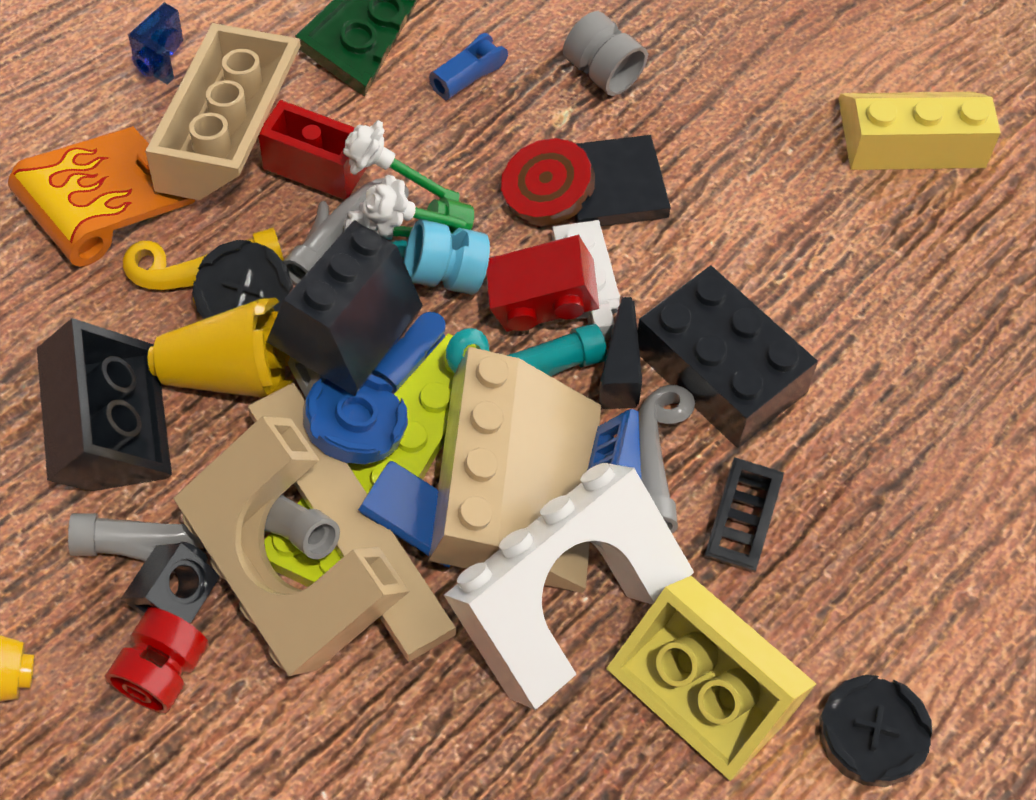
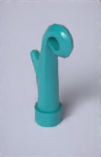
(581, 347)

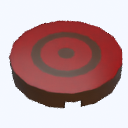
(548, 181)

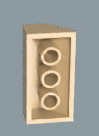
(218, 110)

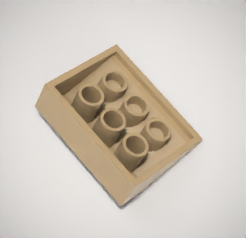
(506, 454)

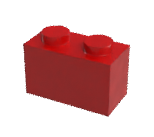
(308, 149)
(542, 284)

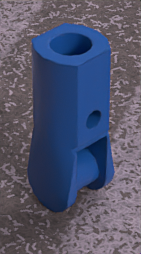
(467, 66)
(412, 349)

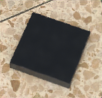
(626, 182)

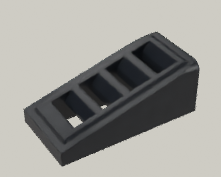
(622, 368)
(757, 477)

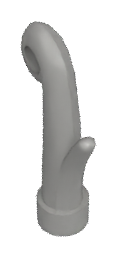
(325, 232)
(651, 456)
(305, 528)
(127, 538)

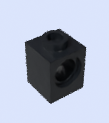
(152, 588)

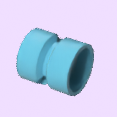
(453, 258)

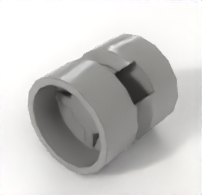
(605, 53)

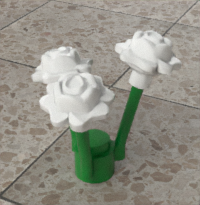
(386, 202)

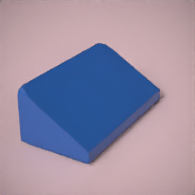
(403, 506)

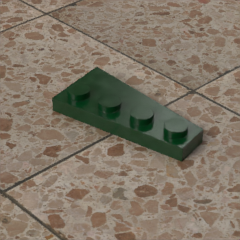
(355, 37)

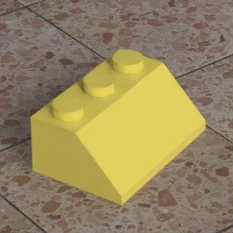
(918, 130)
(710, 676)

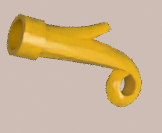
(179, 275)

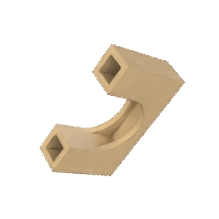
(229, 515)

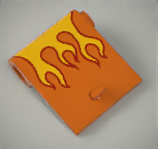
(90, 191)

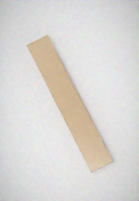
(330, 486)

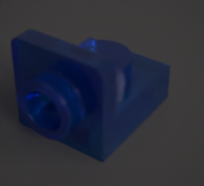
(155, 41)

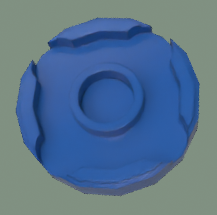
(358, 426)

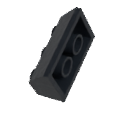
(348, 309)
(101, 409)

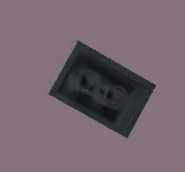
(725, 355)

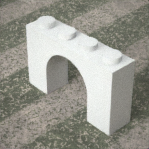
(503, 596)

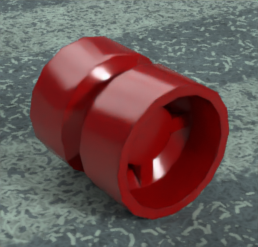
(168, 644)

